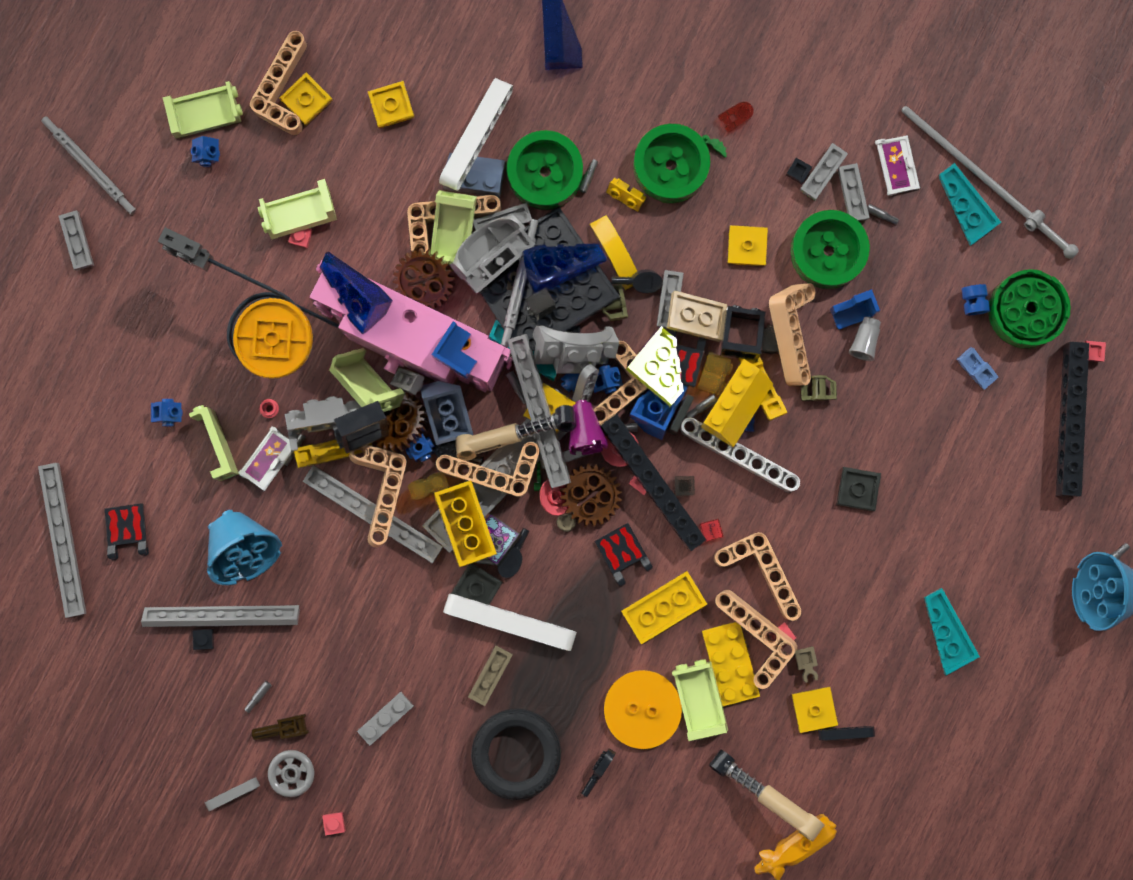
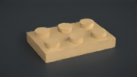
(696, 316)

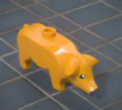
(794, 849)

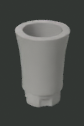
(866, 340)

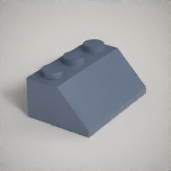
(483, 178)
(446, 411)

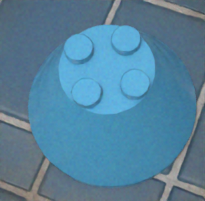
(239, 548)
(1103, 591)

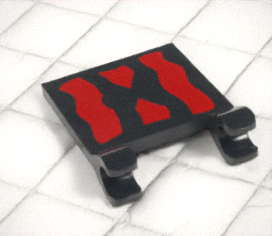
(689, 361)
(124, 527)
(621, 550)

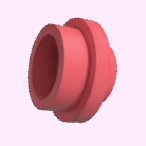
(265, 404)

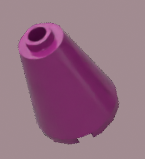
(588, 434)

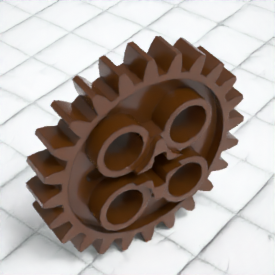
(417, 264)
(400, 421)
(600, 509)

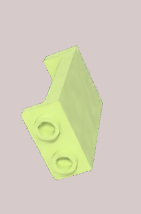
(203, 110)
(297, 211)
(452, 223)
(363, 381)
(228, 467)
(700, 700)

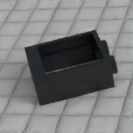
(741, 350)

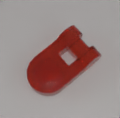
(742, 111)

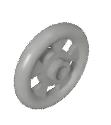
(302, 785)

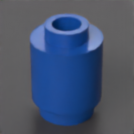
(569, 381)

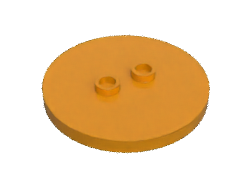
(272, 338)
(642, 709)

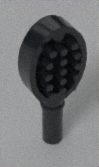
(642, 280)
(449, 449)
(513, 561)
(599, 769)

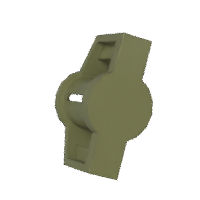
(617, 305)
(822, 396)

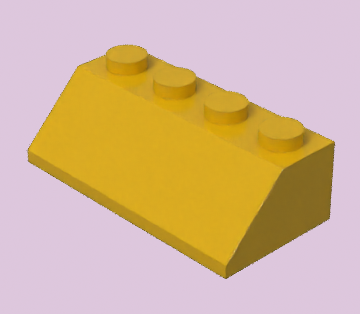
(737, 403)
(465, 523)

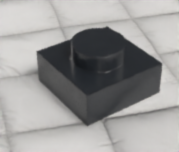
(799, 170)
(203, 639)

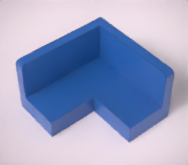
(855, 309)
(450, 351)

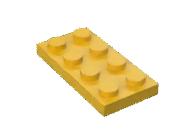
(664, 607)
(730, 663)

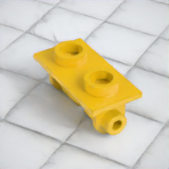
(618, 190)

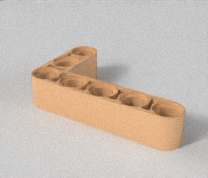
(278, 84)
(427, 217)
(788, 331)
(634, 383)
(492, 474)
(385, 490)
(766, 570)
(761, 634)

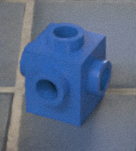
(205, 151)
(608, 379)
(166, 412)
(426, 451)

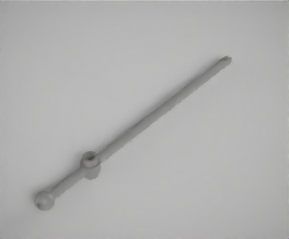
(1033, 219)

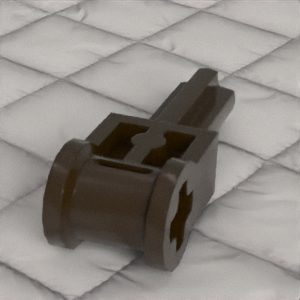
(286, 728)

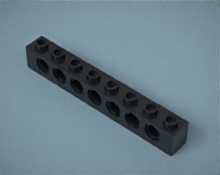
(1072, 419)
(652, 482)

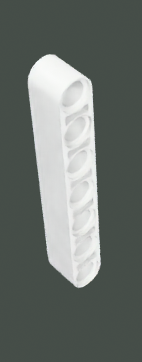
(476, 134)
(746, 463)
(509, 622)

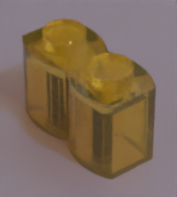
(714, 374)
(423, 488)

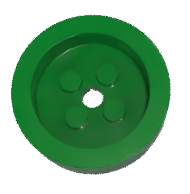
(678, 145)
(549, 151)
(837, 231)
(1015, 323)

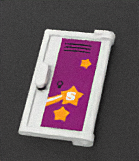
(895, 159)
(270, 452)

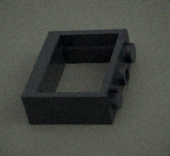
(361, 427)

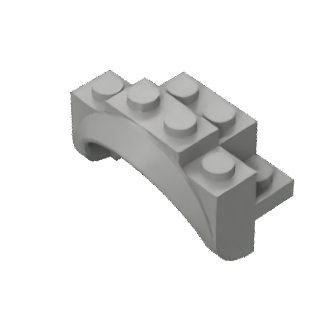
(490, 251)
(574, 351)
(316, 417)

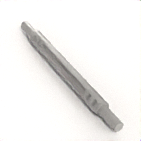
(88, 165)
(517, 291)

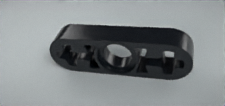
(846, 733)

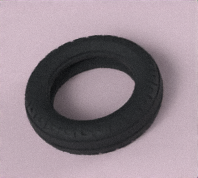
(484, 770)

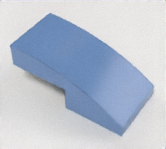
(978, 369)

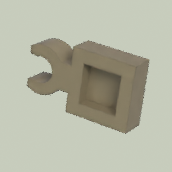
(806, 660)

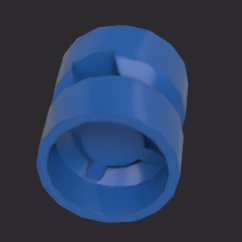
(977, 293)

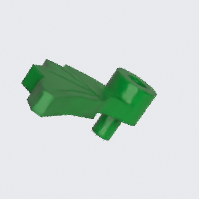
(716, 145)
(537, 486)

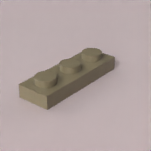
(490, 675)

